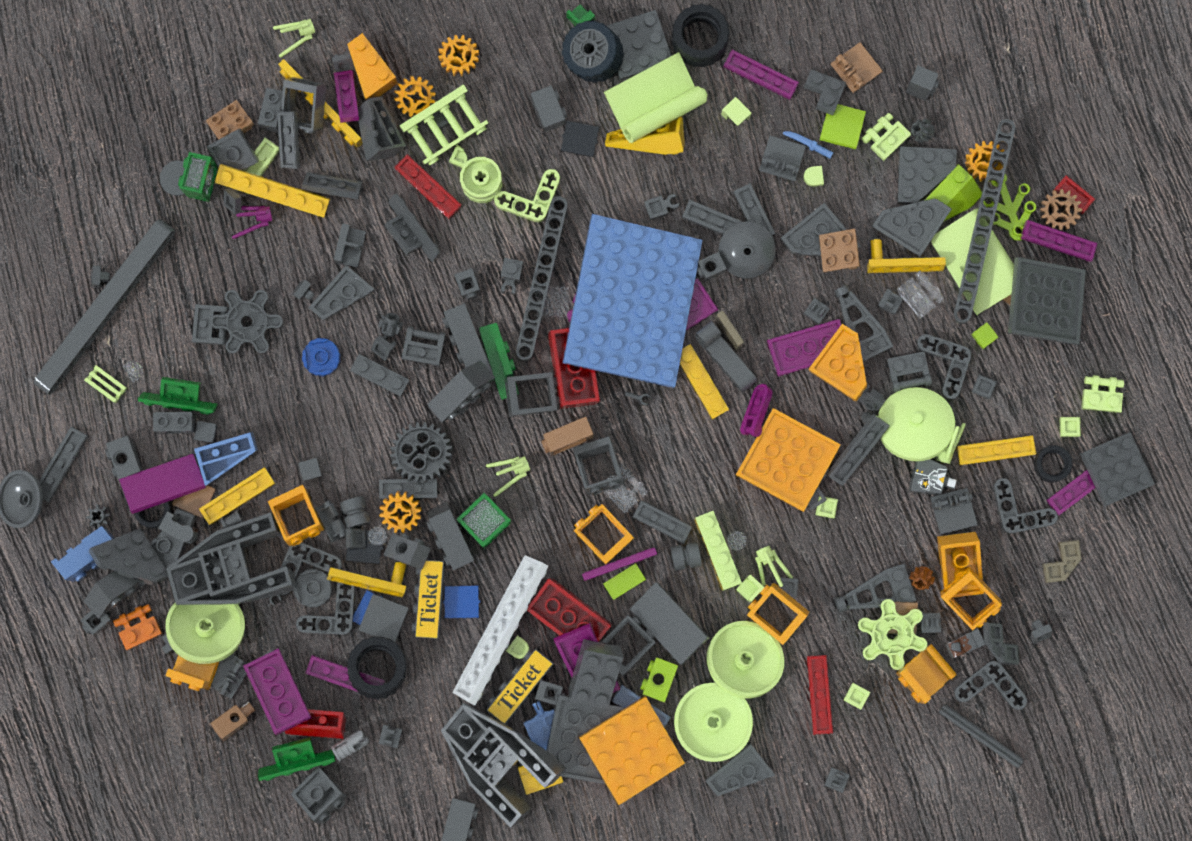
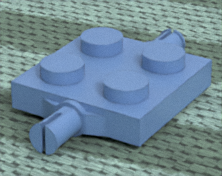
(540, 725)

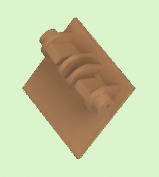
(856, 67)
(229, 120)
(839, 250)

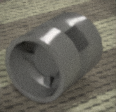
(355, 512)
(686, 556)

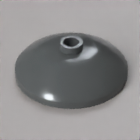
(742, 236)
(20, 499)

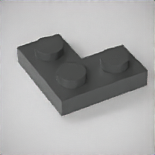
(828, 87)

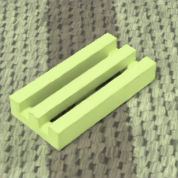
(92, 374)

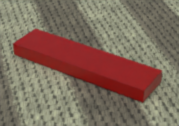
(428, 186)
(819, 694)

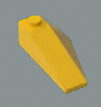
(664, 140)

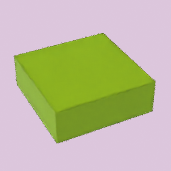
(984, 335)

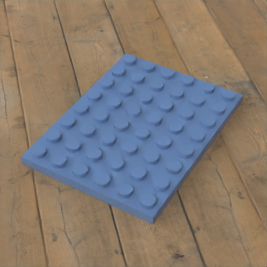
(632, 301)

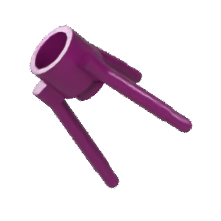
(262, 214)

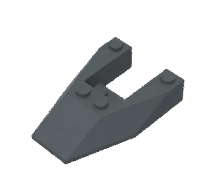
(218, 571)
(488, 752)

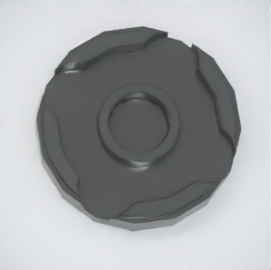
(313, 588)

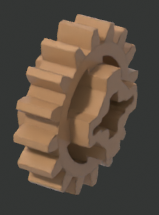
(1066, 215)

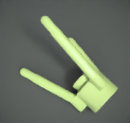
(304, 27)
(947, 454)
(518, 465)
(767, 556)

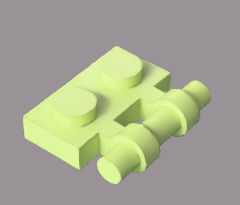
(890, 141)
(1102, 400)

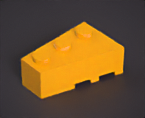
(371, 69)

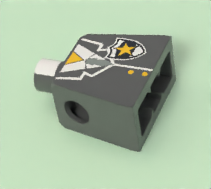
(930, 478)

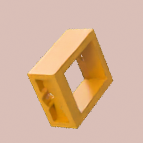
(287, 500)
(594, 512)
(956, 585)
(801, 612)

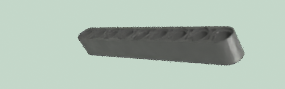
(546, 270)

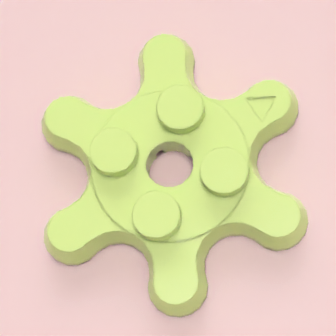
(903, 641)

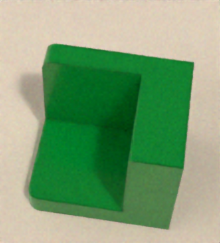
(579, 15)

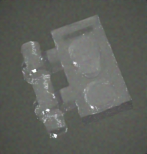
(917, 298)
(622, 496)

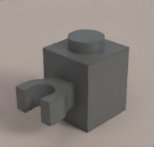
(511, 274)

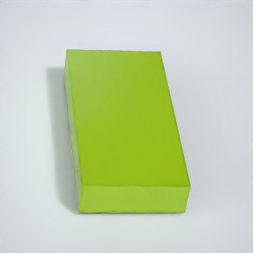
(624, 581)

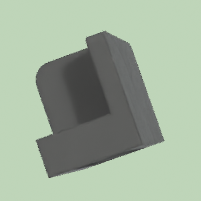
(349, 246)

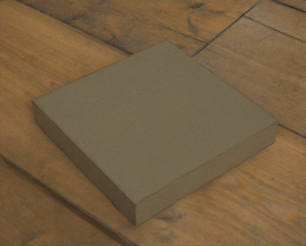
(729, 331)

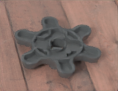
(237, 311)

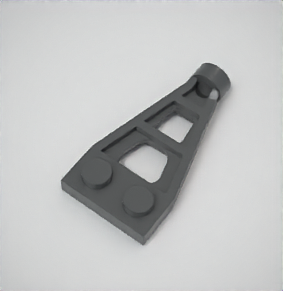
(879, 340)
(899, 584)

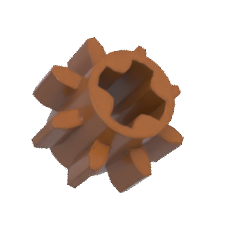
(922, 578)

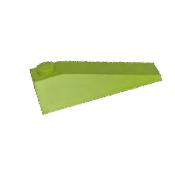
(957, 191)

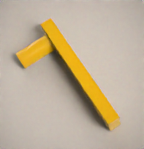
(880, 265)
(392, 588)

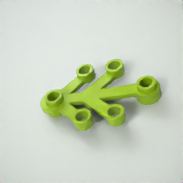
(1011, 208)

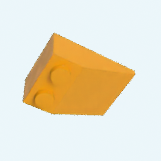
(956, 555)

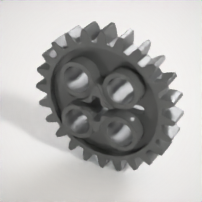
(432, 465)

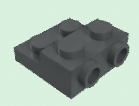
(319, 796)

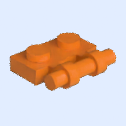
(138, 633)

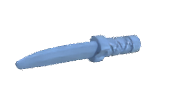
(813, 146)

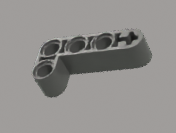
(711, 341)

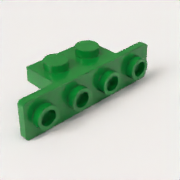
(497, 356)
(178, 394)
(295, 757)

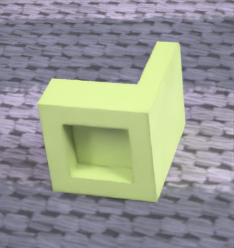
(736, 112)
(750, 588)

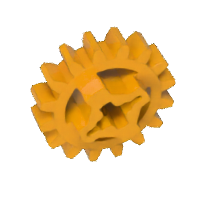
(452, 59)
(416, 88)
(980, 167)
(391, 513)

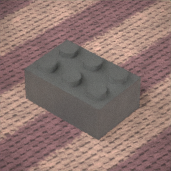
(461, 391)
(595, 674)

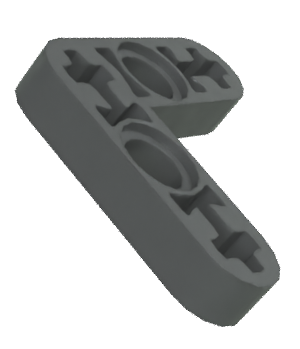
(955, 362)
(1013, 515)
(298, 560)
(334, 621)
(989, 678)

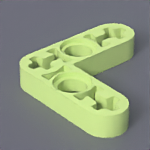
(536, 204)

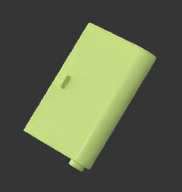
(654, 97)
(997, 269)

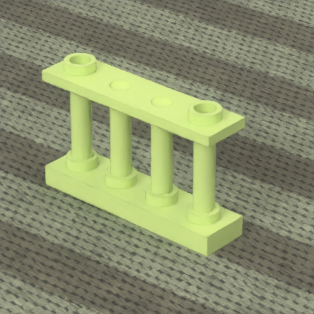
(427, 116)

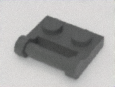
(202, 326)
(423, 352)
(908, 365)

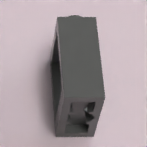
(290, 86)
(512, 399)
(592, 449)
(647, 635)

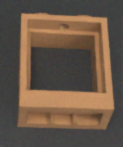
(567, 436)

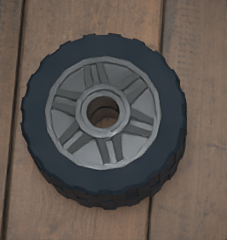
(592, 51)

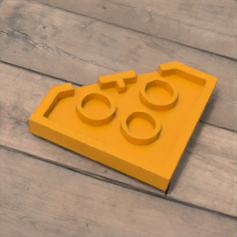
(842, 363)

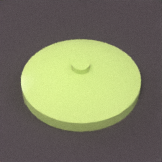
(918, 423)
(205, 631)
(745, 659)
(712, 723)

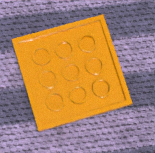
(788, 460)
(631, 750)

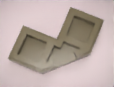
(1070, 558)

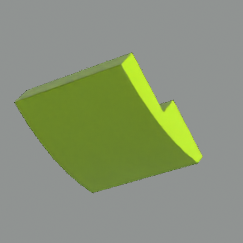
(843, 126)

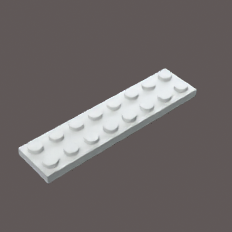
(500, 629)

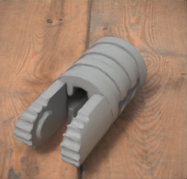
(349, 745)

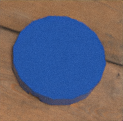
(321, 357)

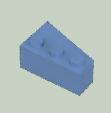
(223, 455)
(78, 560)

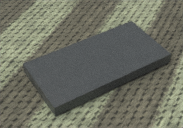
(669, 623)

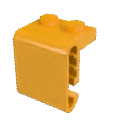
(192, 673)
(925, 674)

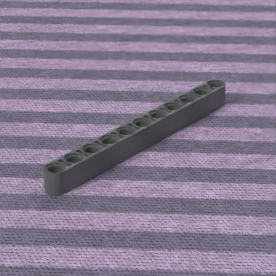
(984, 212)
(104, 307)

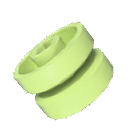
(483, 169)

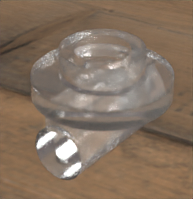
(133, 370)

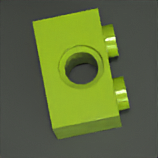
(664, 668)

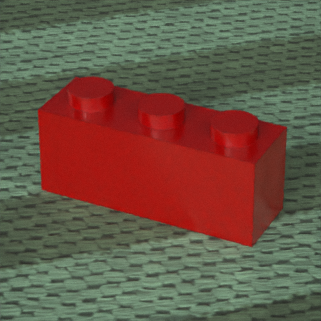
(322, 724)

